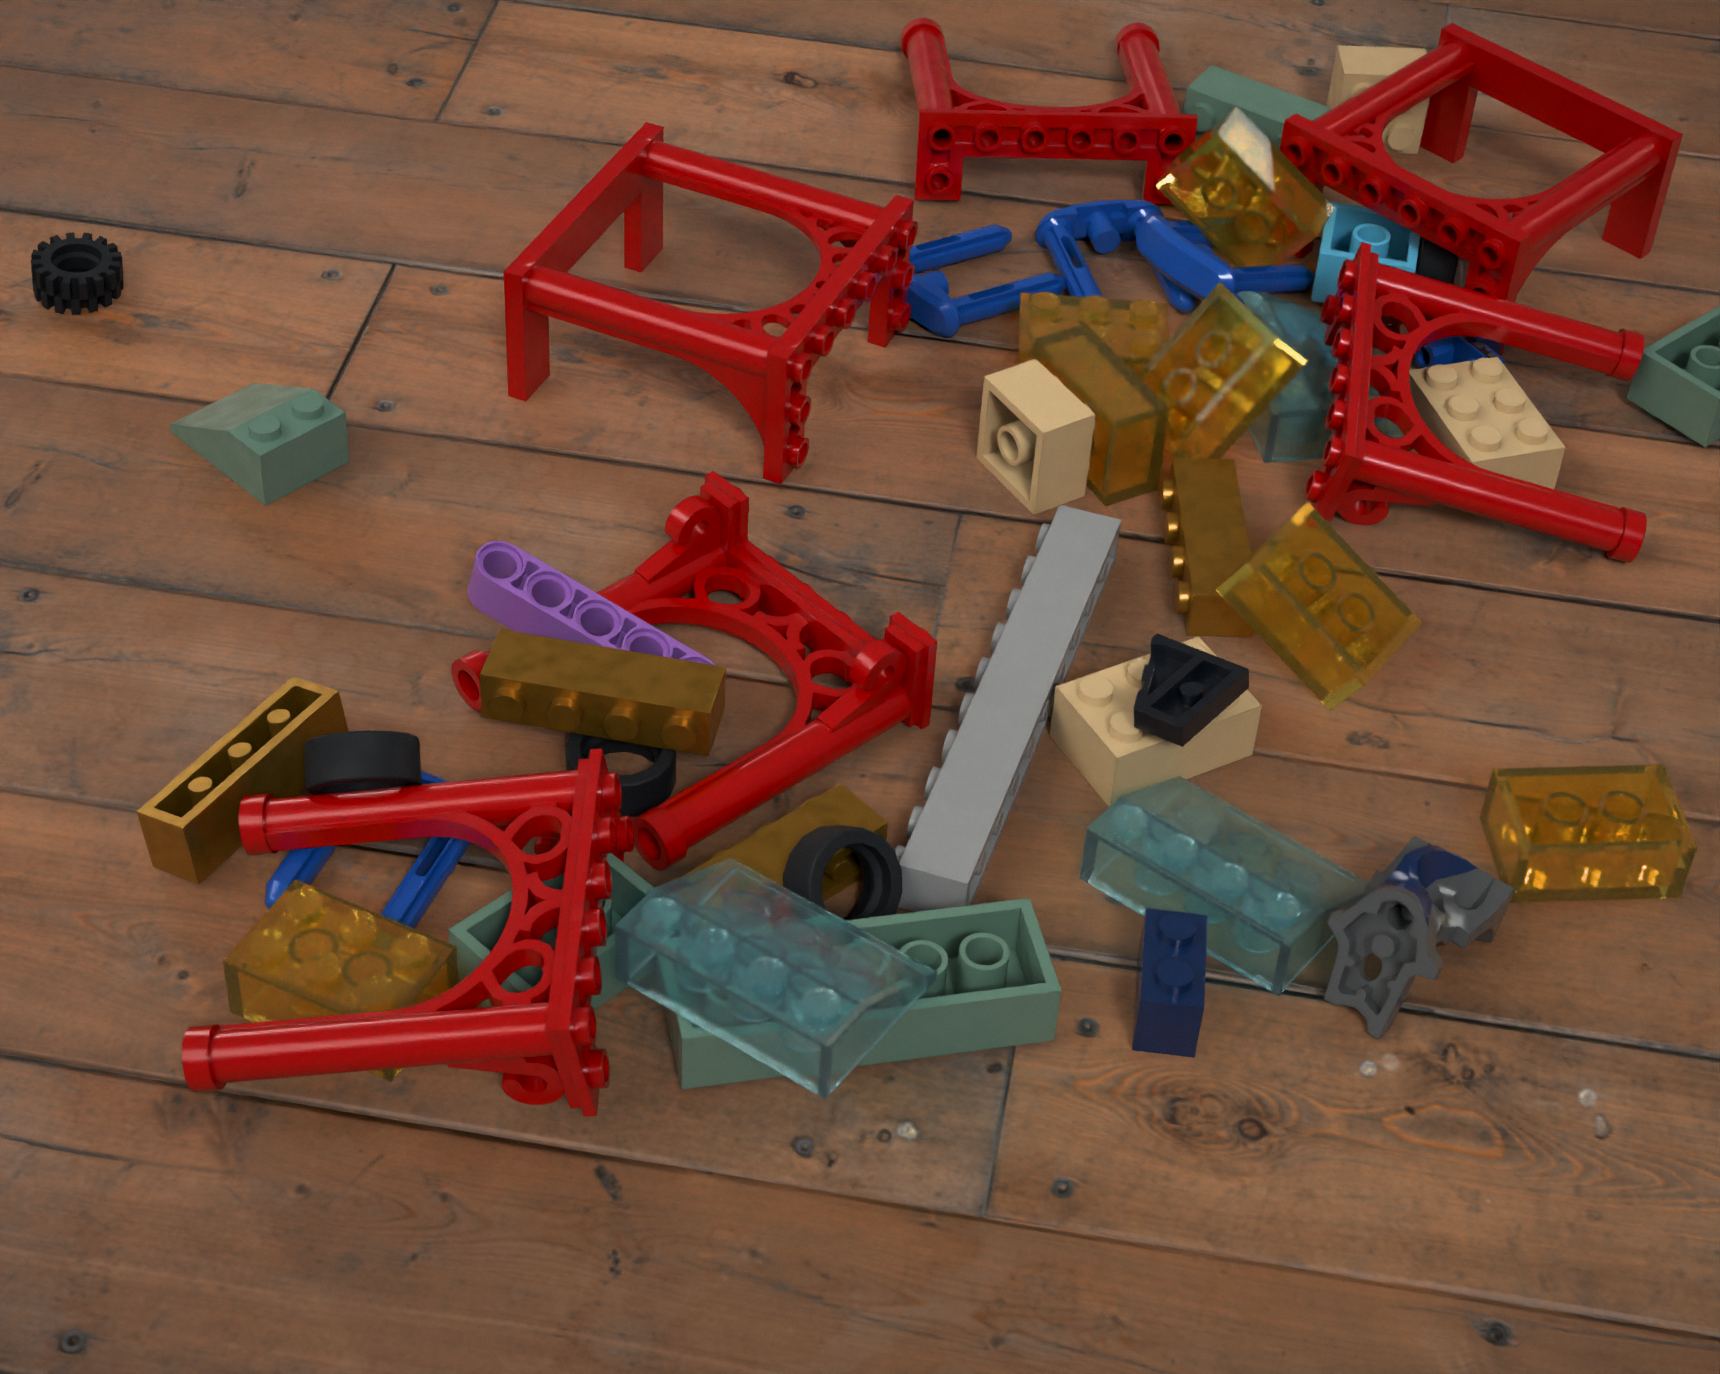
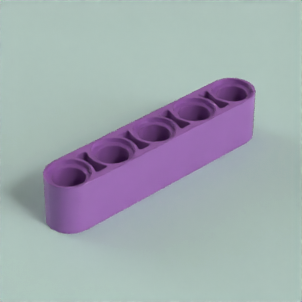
(571, 609)

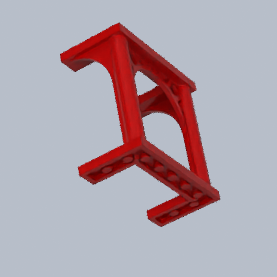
(1500, 249)
(757, 368)

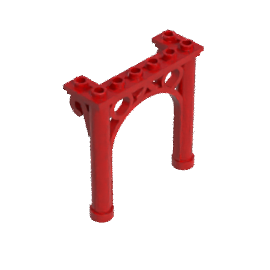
(961, 124)
(1370, 469)
(712, 553)
(533, 1037)

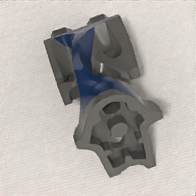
(1407, 913)

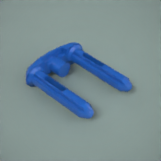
(1105, 225)
(1187, 260)
(929, 291)
(413, 894)

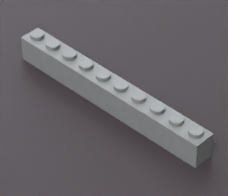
(1007, 714)

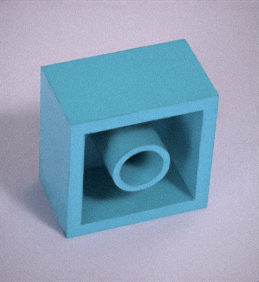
(1342, 238)

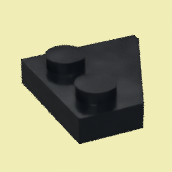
(1184, 690)

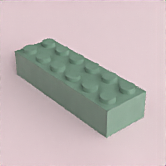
(988, 993)

